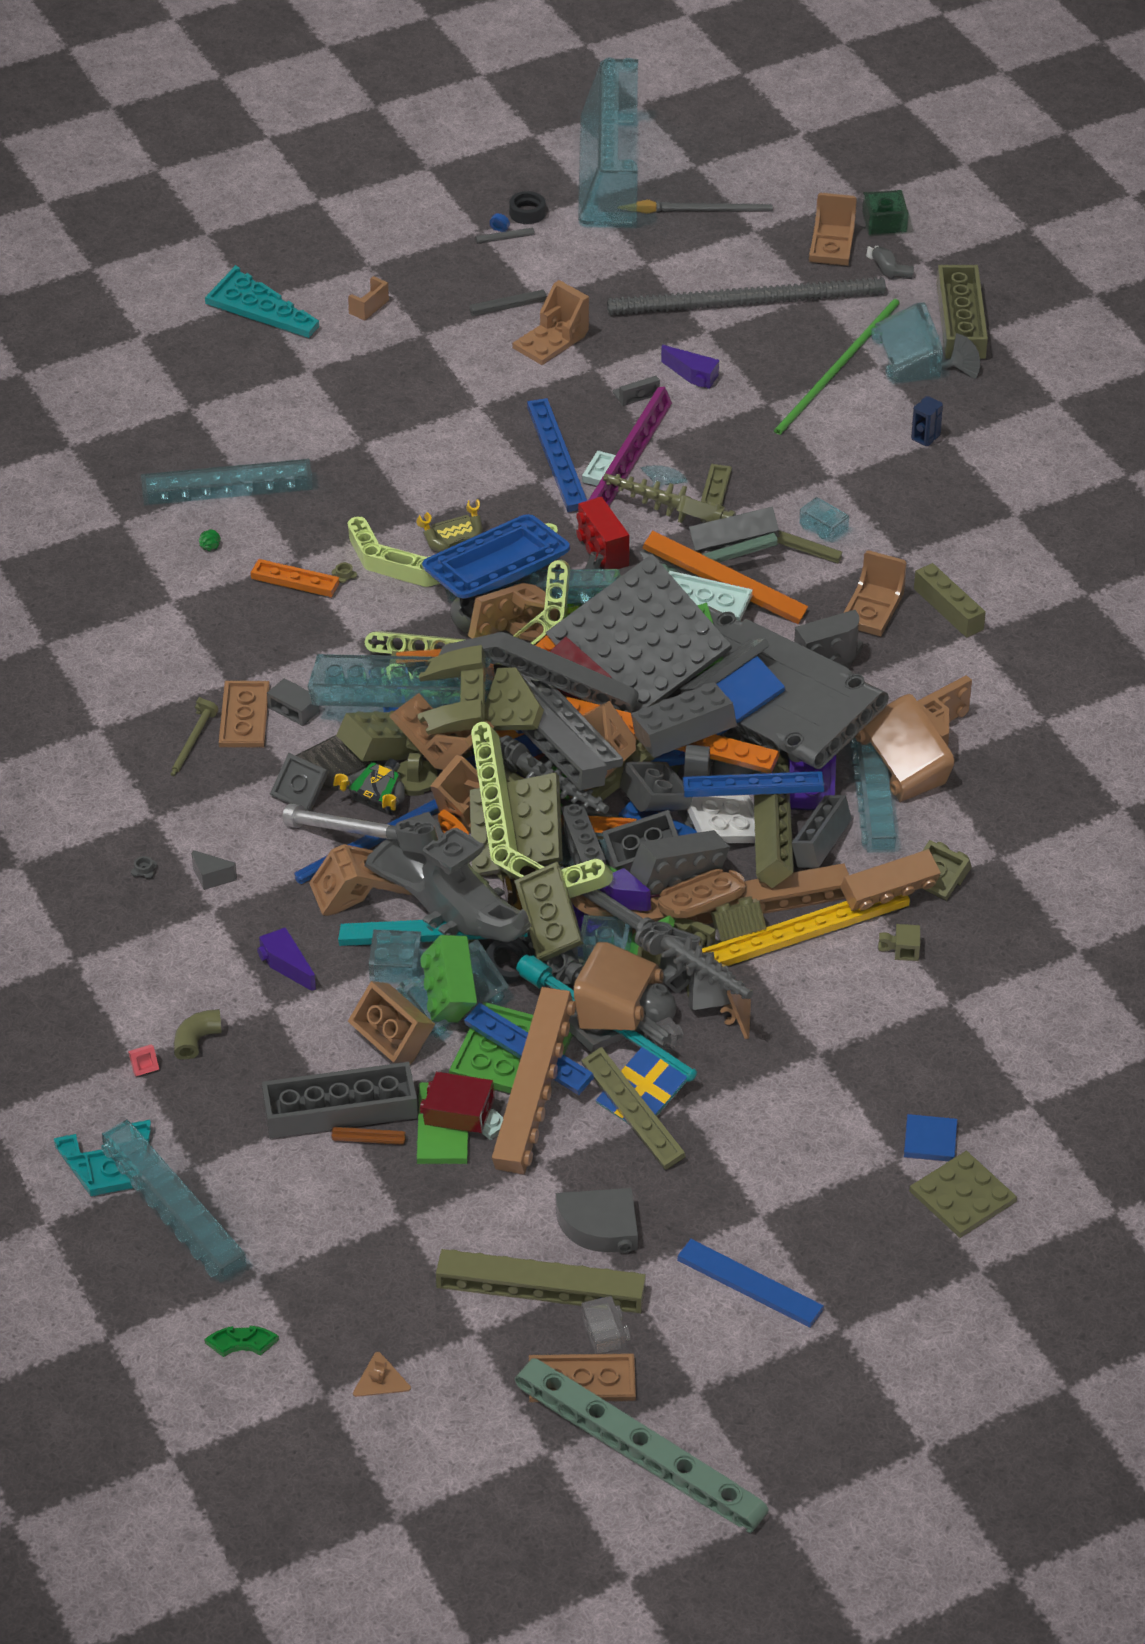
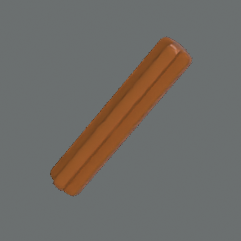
(368, 1135)

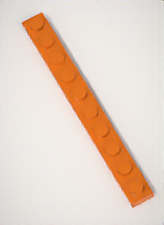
(721, 747)

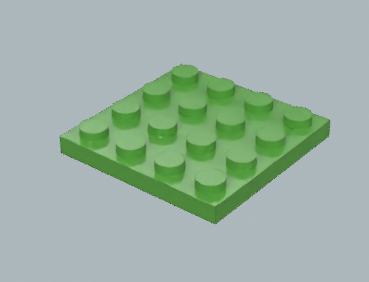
(487, 1060)

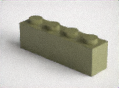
(949, 600)

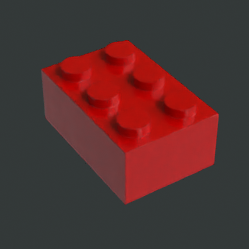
(603, 533)

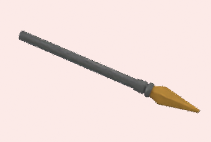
(649, 206)

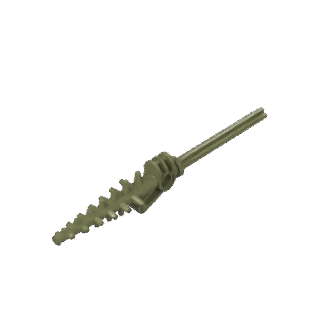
(709, 512)

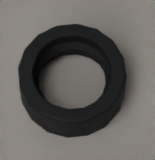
(527, 198)
(517, 947)

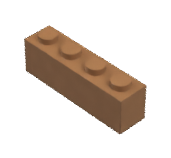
(890, 880)

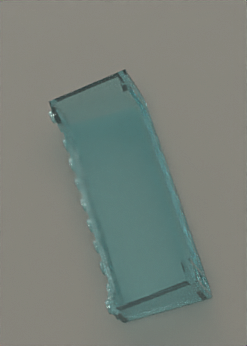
(605, 182)

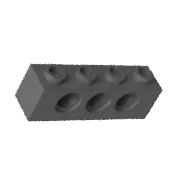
(580, 834)

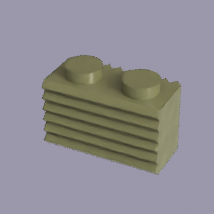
(738, 919)

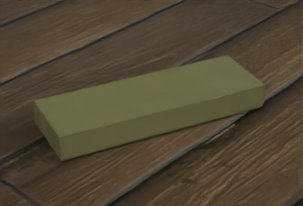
(716, 484)

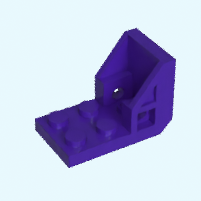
(811, 800)

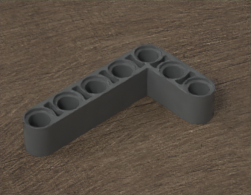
(697, 761)

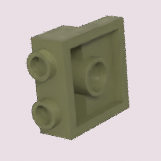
(952, 866)

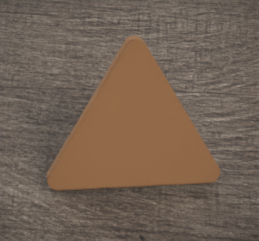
(739, 1010)
(380, 1378)

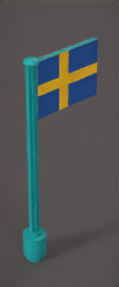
(650, 1071)

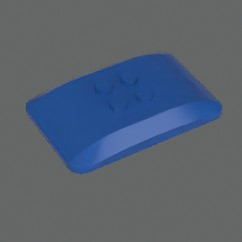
(496, 557)

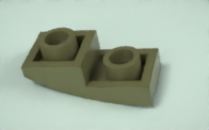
(704, 931)

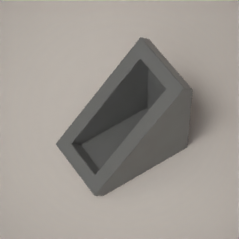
(212, 870)

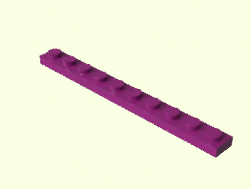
(635, 443)

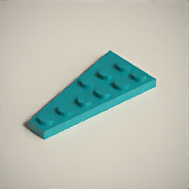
(256, 301)

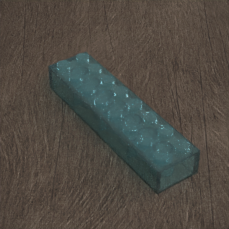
(381, 681)

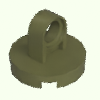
(417, 775)

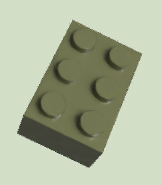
(373, 736)

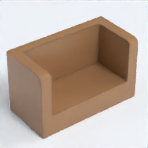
(371, 302)

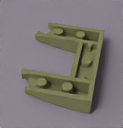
(464, 715)

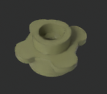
(344, 572)

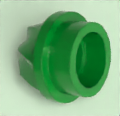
(209, 540)

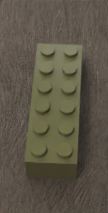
(961, 306)

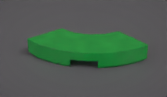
(247, 1339)

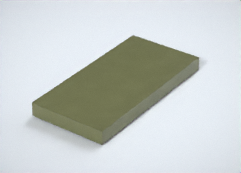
(549, 911)

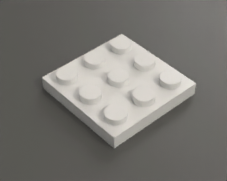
(727, 815)

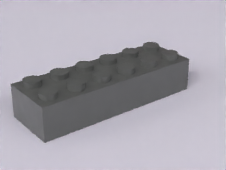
(339, 1099)

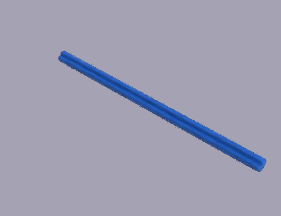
(365, 842)

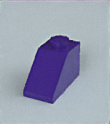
(628, 891)

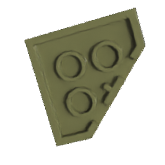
(512, 702)

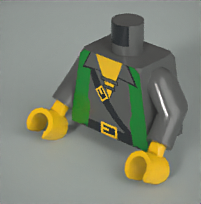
(375, 786)

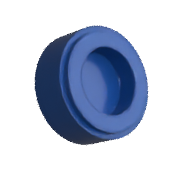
(499, 222)

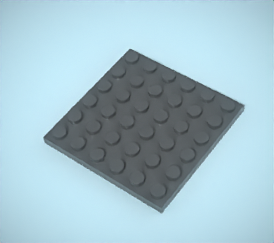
(644, 633)

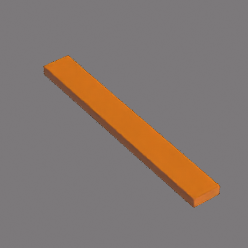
(712, 570)

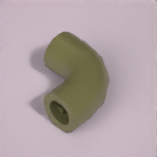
(192, 1030)

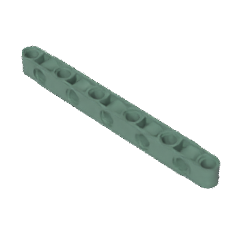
(657, 1454)

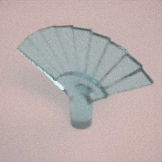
(664, 475)

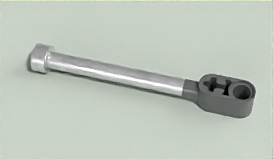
(411, 834)

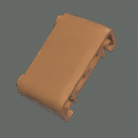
(909, 748)
(611, 988)

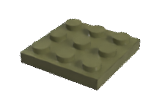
(963, 1194)

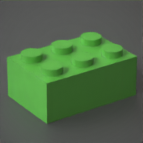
(448, 978)

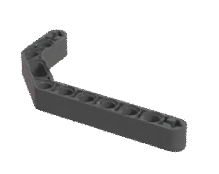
(552, 670)

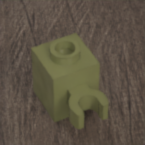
(905, 942)

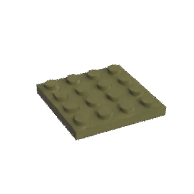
(534, 817)

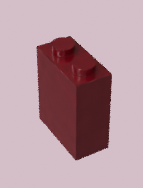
(458, 1102)

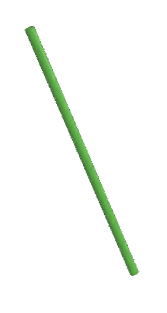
(834, 369)

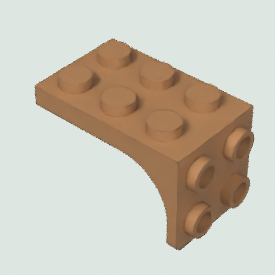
(833, 229)
(878, 591)

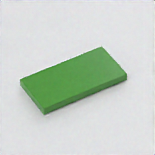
(439, 1144)

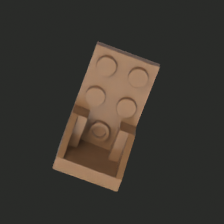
(562, 324)
(510, 611)
(947, 705)
(613, 730)
(437, 748)
(453, 789)
(338, 877)

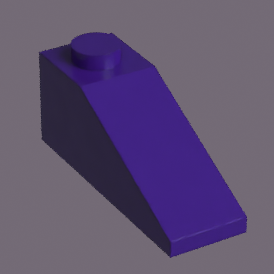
(691, 366)
(286, 958)

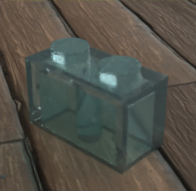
(824, 519)

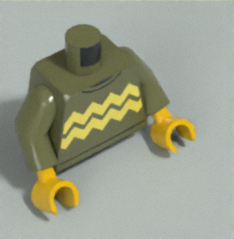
(453, 531)

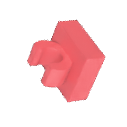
(143, 1060)

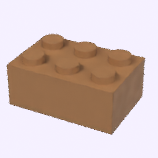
(391, 1022)

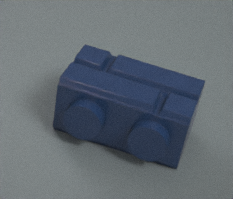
(926, 421)

